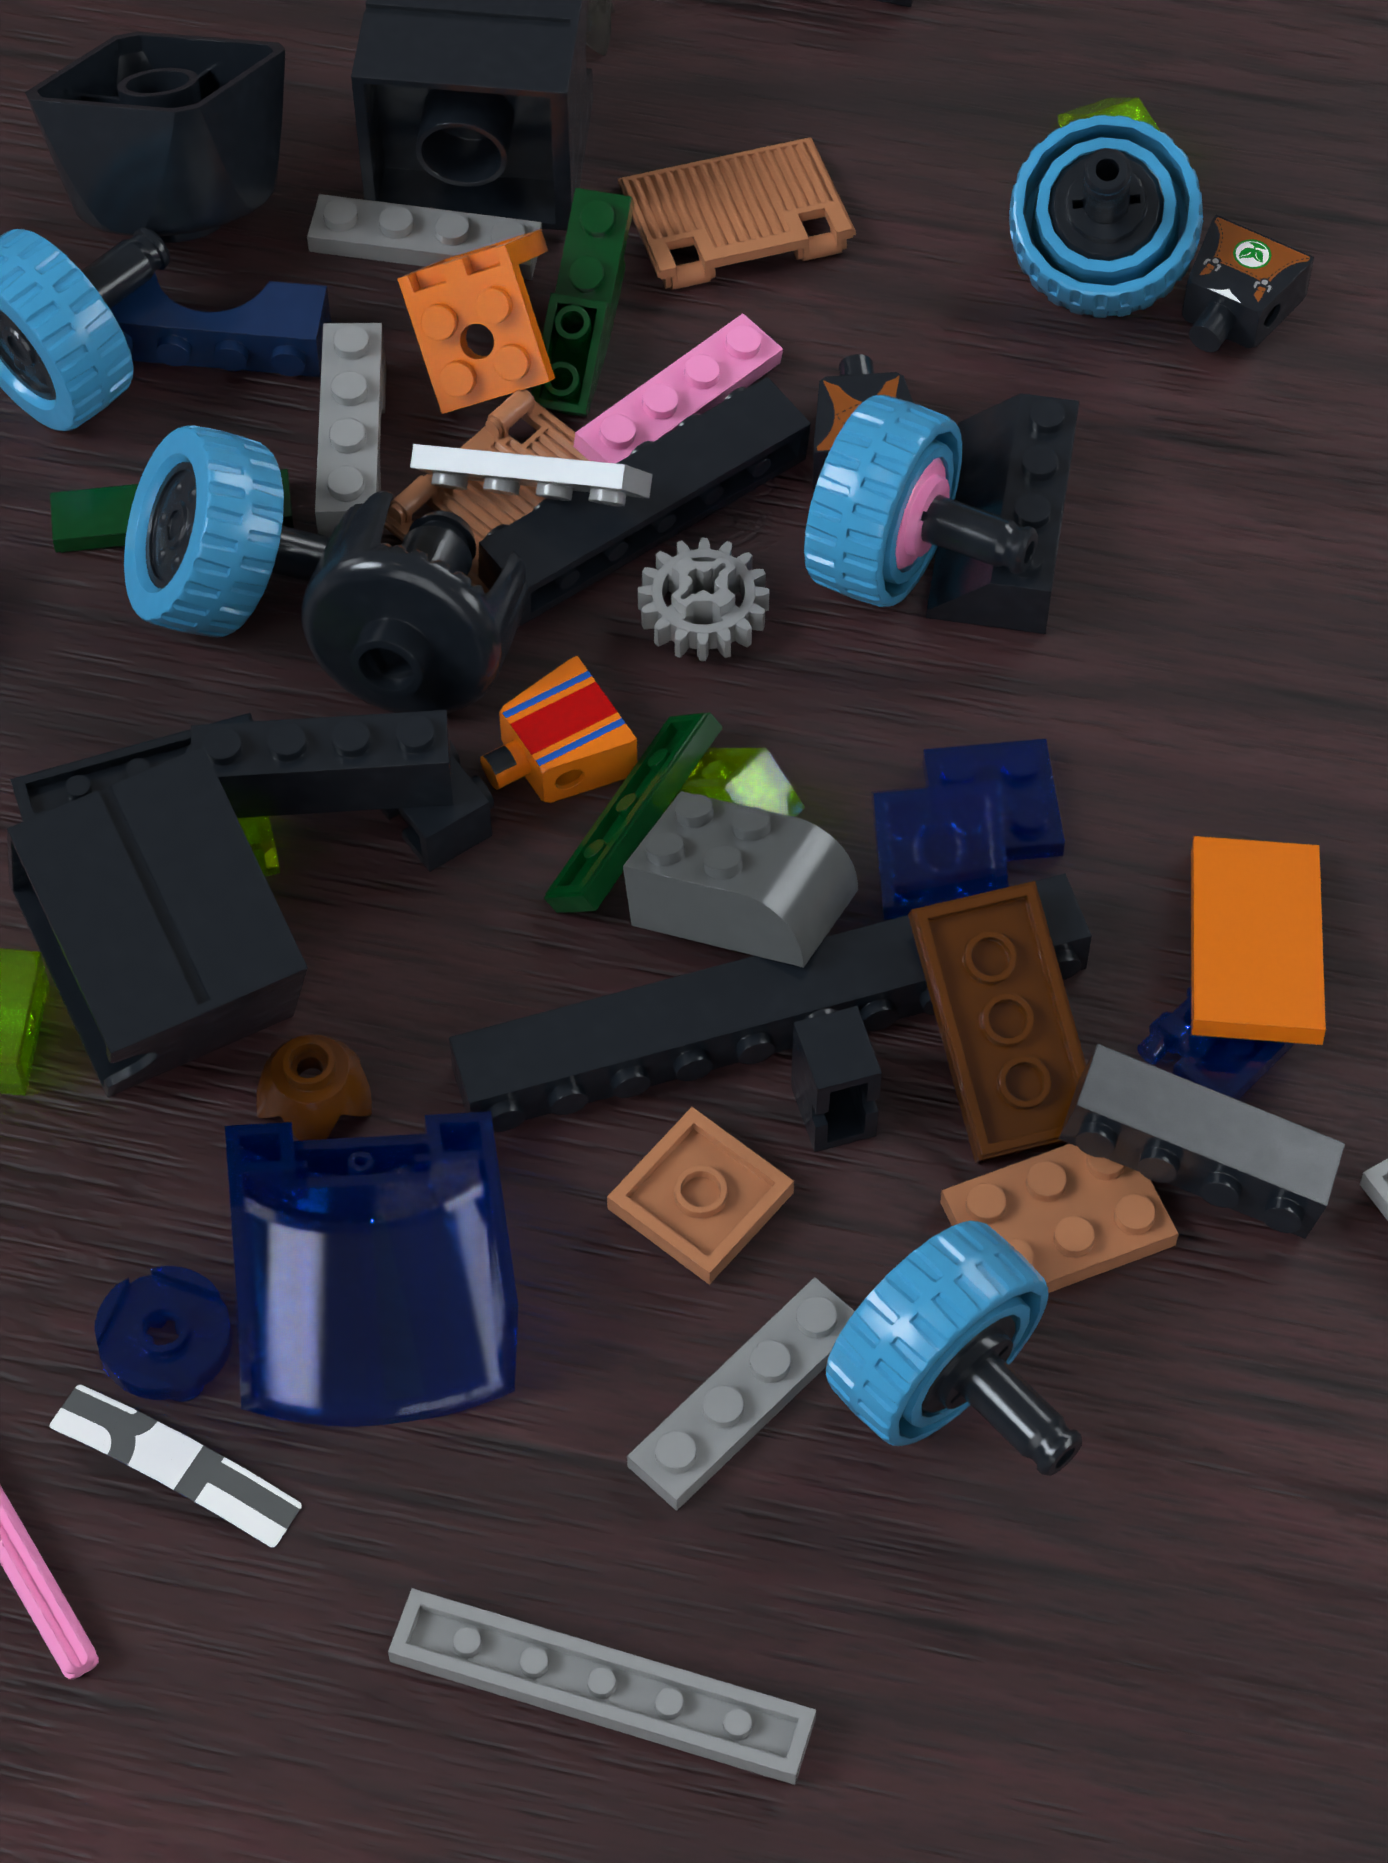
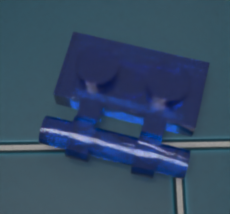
(1214, 1062)

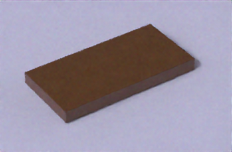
(1001, 1017)

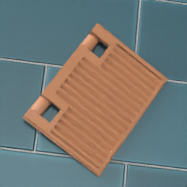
(737, 210)
(479, 507)

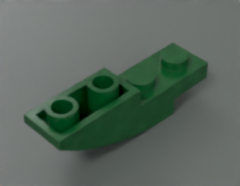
(584, 300)

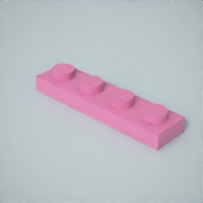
(689, 386)

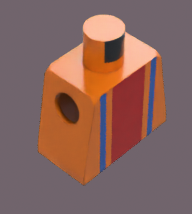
(562, 737)

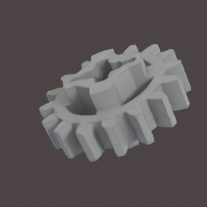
(703, 599)

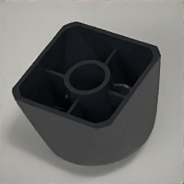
(165, 131)

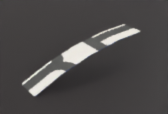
(177, 1463)

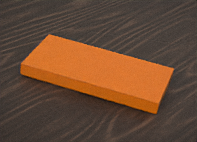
(1256, 941)

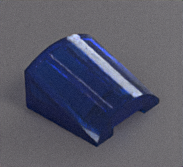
(371, 1273)

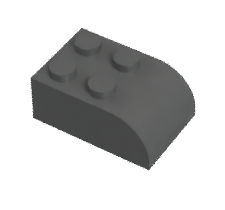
(739, 879)

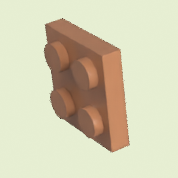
(700, 1195)

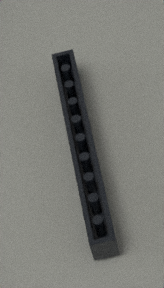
(710, 1018)

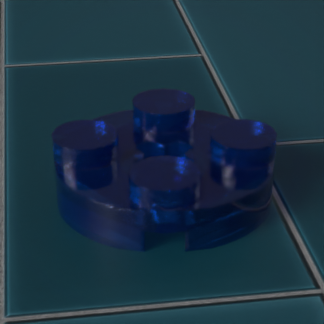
(172, 1369)

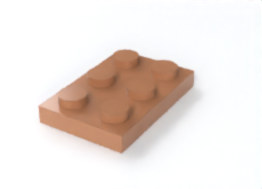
(1067, 1213)

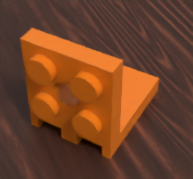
(483, 290)

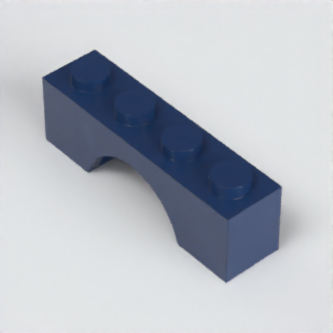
(268, 334)

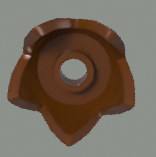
(317, 1101)

